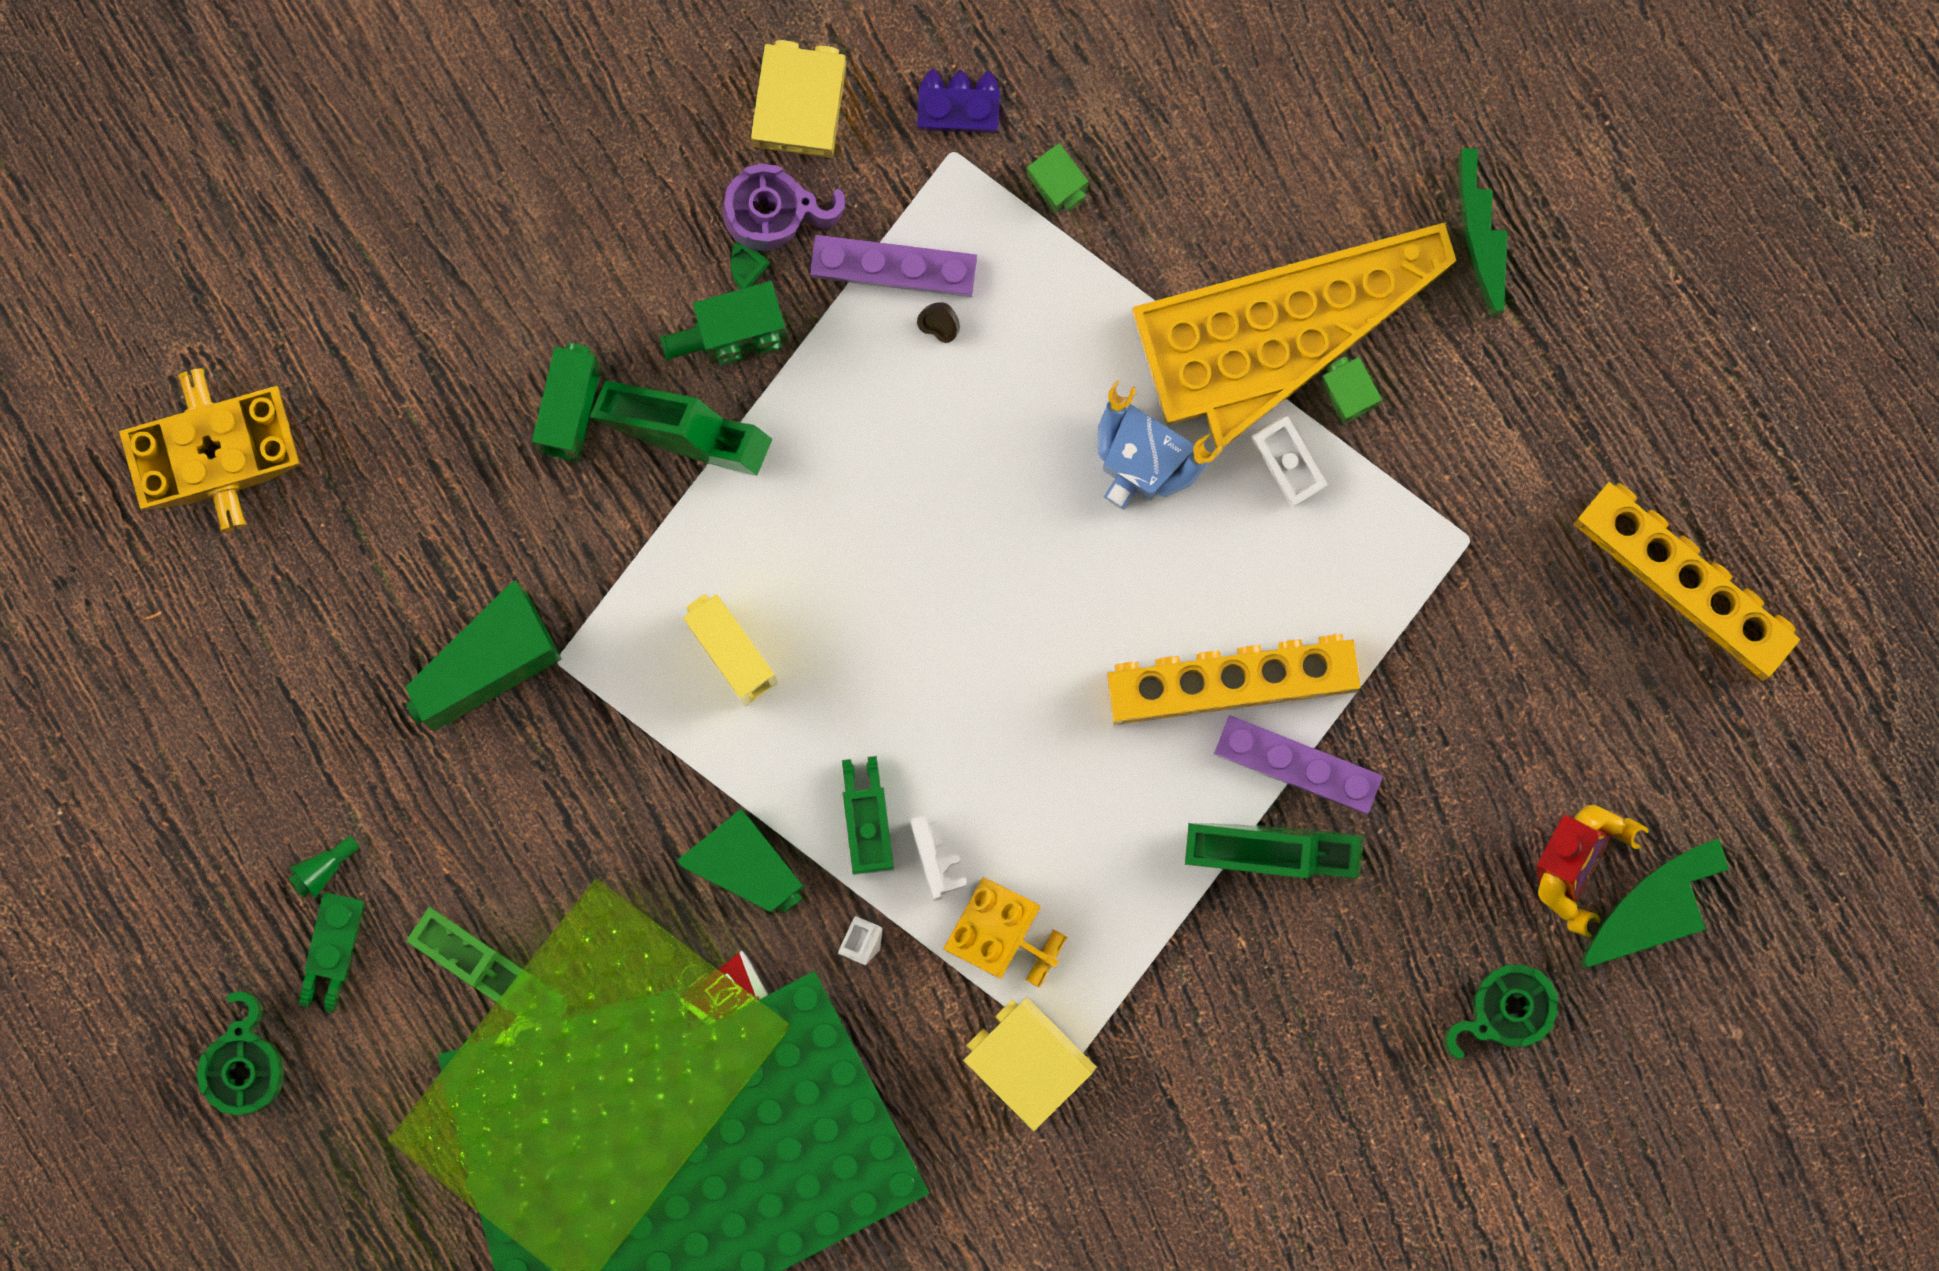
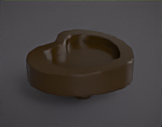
(939, 321)

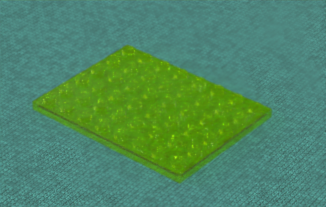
(589, 1083)

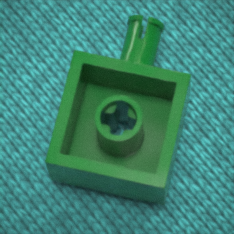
(732, 326)

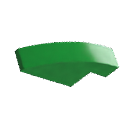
(681, 426)
(1274, 850)
(1657, 907)

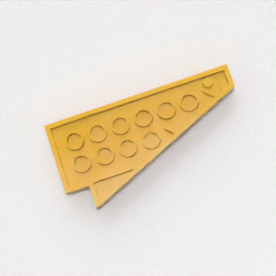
(1263, 336)

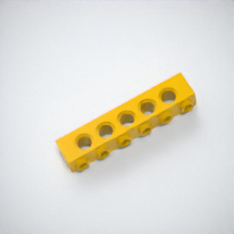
(1663, 578)
(1339, 678)

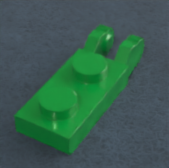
(867, 821)
(332, 947)

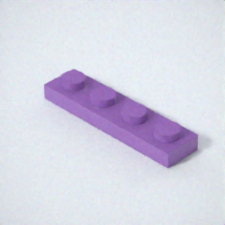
(893, 266)
(1298, 765)

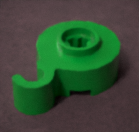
(1493, 1021)
(238, 1046)

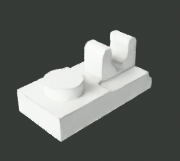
(1289, 460)
(927, 839)

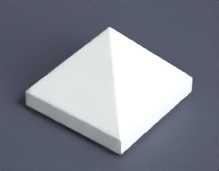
(861, 941)

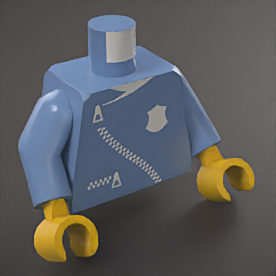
(1145, 453)

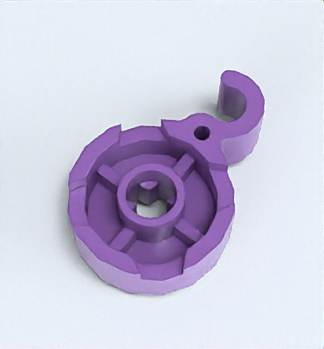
(790, 204)

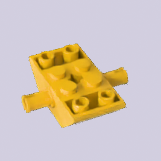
(170, 456)

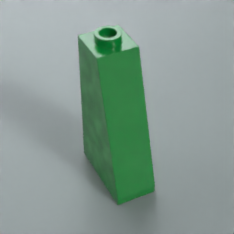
(483, 661)

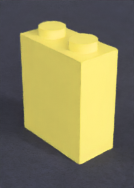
(799, 99)
(729, 648)
(1028, 1062)

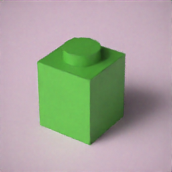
(1058, 179)
(1350, 389)

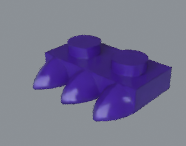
(958, 106)

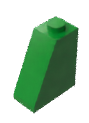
(744, 865)

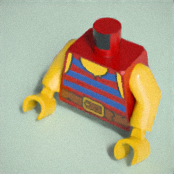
(1573, 858)

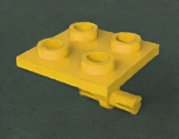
(995, 929)

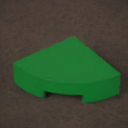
(747, 265)

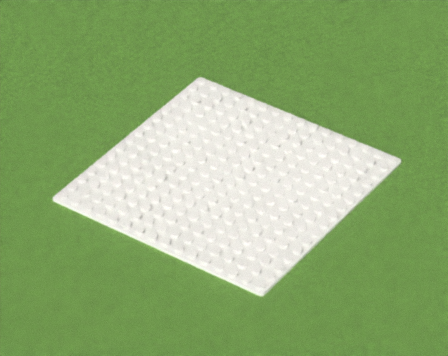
(957, 588)

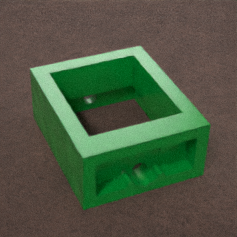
(567, 402)

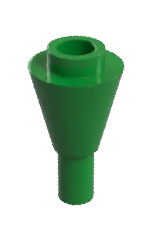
(314, 873)

